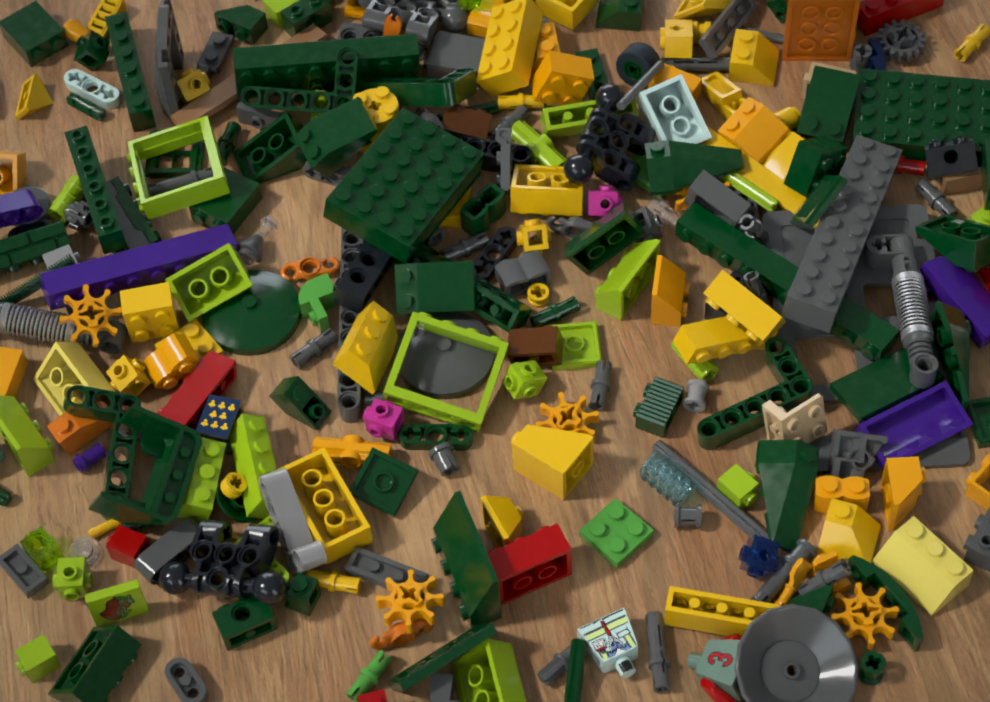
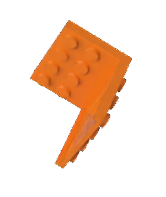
(820, 30)

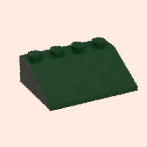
(466, 564)

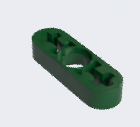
(428, 429)

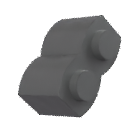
(519, 273)

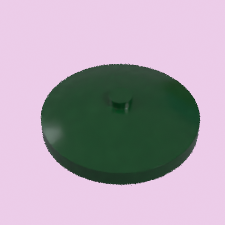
(256, 318)

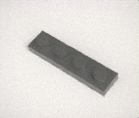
(725, 25)

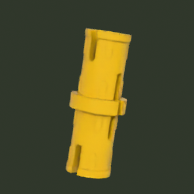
(972, 42)
(513, 101)
(336, 581)

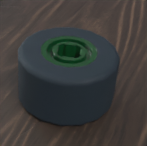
(635, 62)

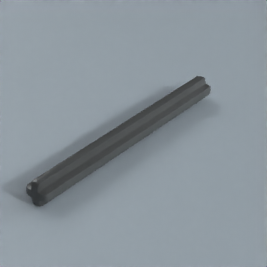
(711, 492)

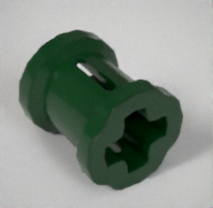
(871, 668)

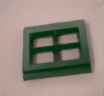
(195, 162)
(818, 201)

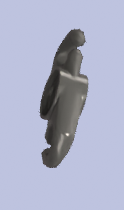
(565, 226)

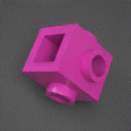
(603, 192)
(383, 419)

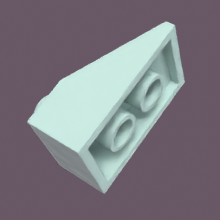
(673, 112)

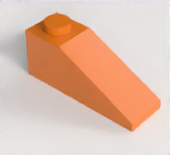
(76, 432)

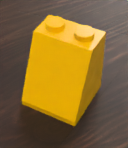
(552, 457)

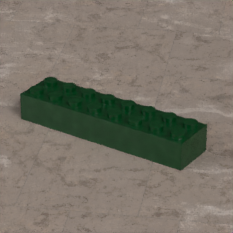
(313, 64)

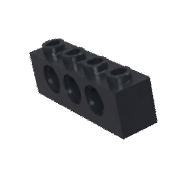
(361, 277)

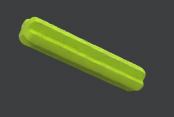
(751, 191)

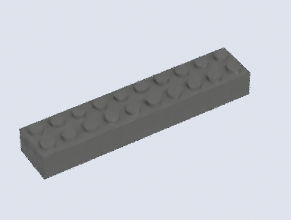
(841, 235)

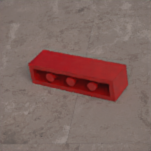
(876, 13)
(211, 376)

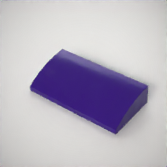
(963, 291)
(918, 423)

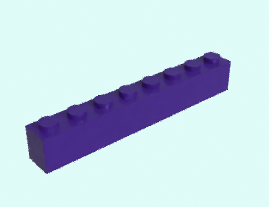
(132, 267)

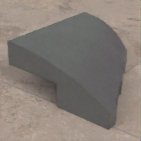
(853, 452)

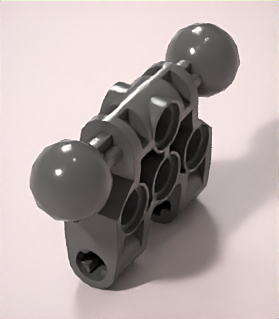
(417, 17)

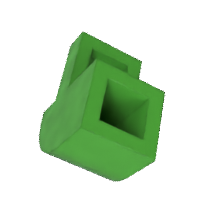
(315, 298)

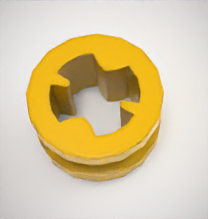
(532, 298)
(236, 480)

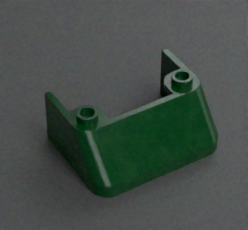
(175, 454)

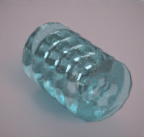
(666, 481)

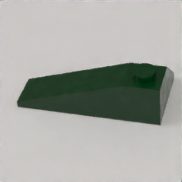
(680, 163)
(953, 347)
(787, 481)

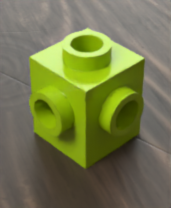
(524, 379)
(72, 578)

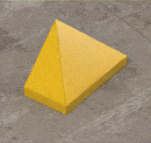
(32, 97)

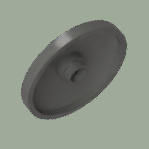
(444, 366)

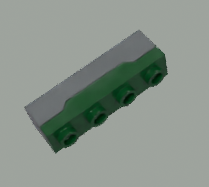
(134, 225)

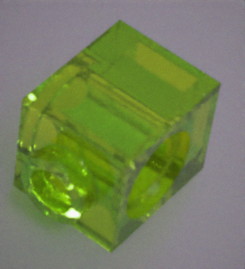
(48, 556)

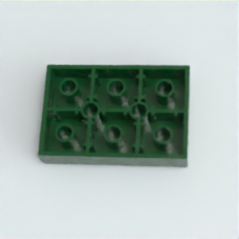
(919, 109)
(403, 185)

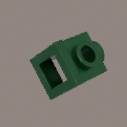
(303, 594)

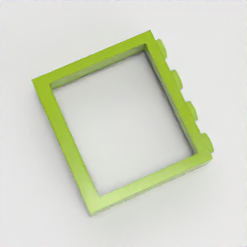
(167, 141)
(432, 407)

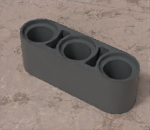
(168, 548)

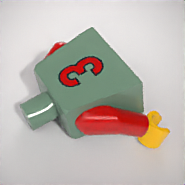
(717, 668)

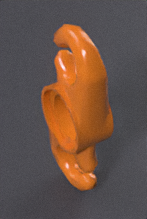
(299, 266)
(398, 635)

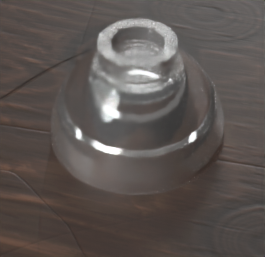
(88, 548)

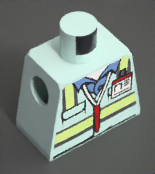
(611, 643)

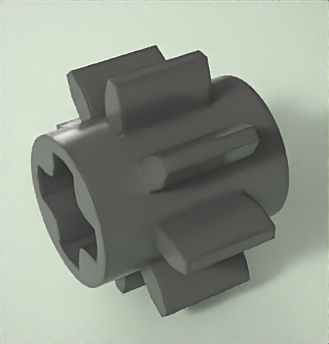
(78, 215)

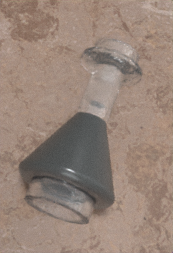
(252, 248)

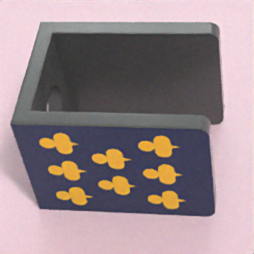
(219, 418)

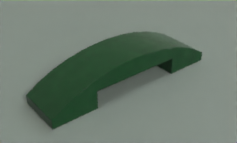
(869, 575)

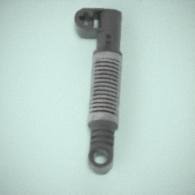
(910, 302)
(47, 326)

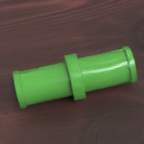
(369, 675)

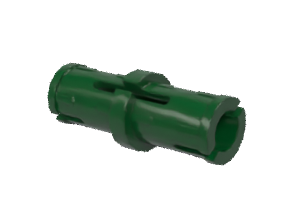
(227, 142)
(555, 312)

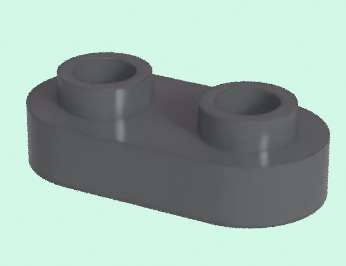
(188, 683)

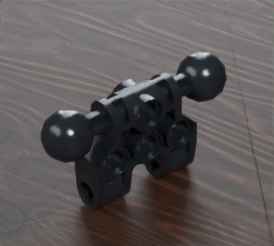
(604, 143)
(229, 568)

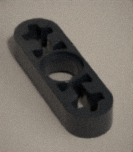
(495, 245)

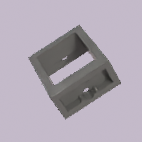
(717, 199)

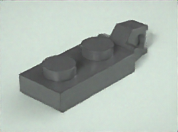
(215, 53)
(504, 159)

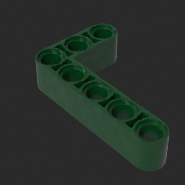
(427, 91)
(310, 97)
(741, 411)
(118, 443)

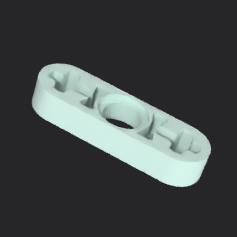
(99, 96)

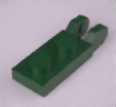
(598, 70)

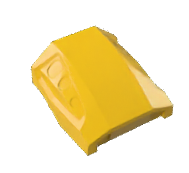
(781, 157)

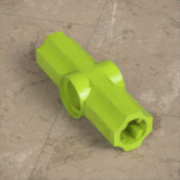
(540, 145)

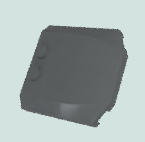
(168, 57)

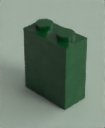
(33, 33)
(229, 208)

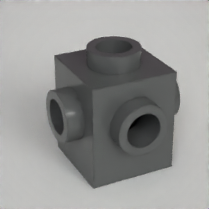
(650, 223)

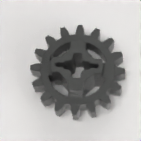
(902, 41)

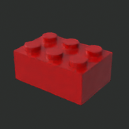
(531, 562)

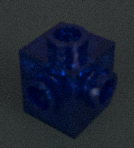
(759, 556)

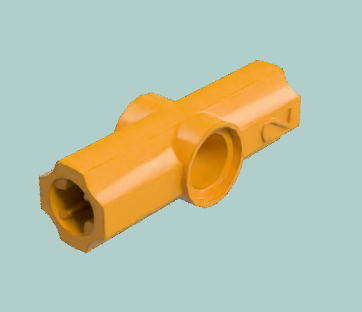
(350, 450)

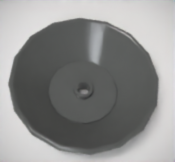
(805, 641)

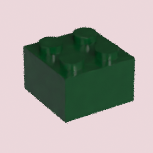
(814, 160)

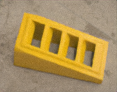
(100, 13)

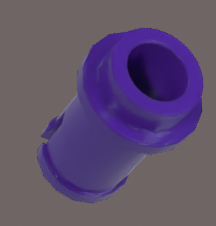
(88, 458)

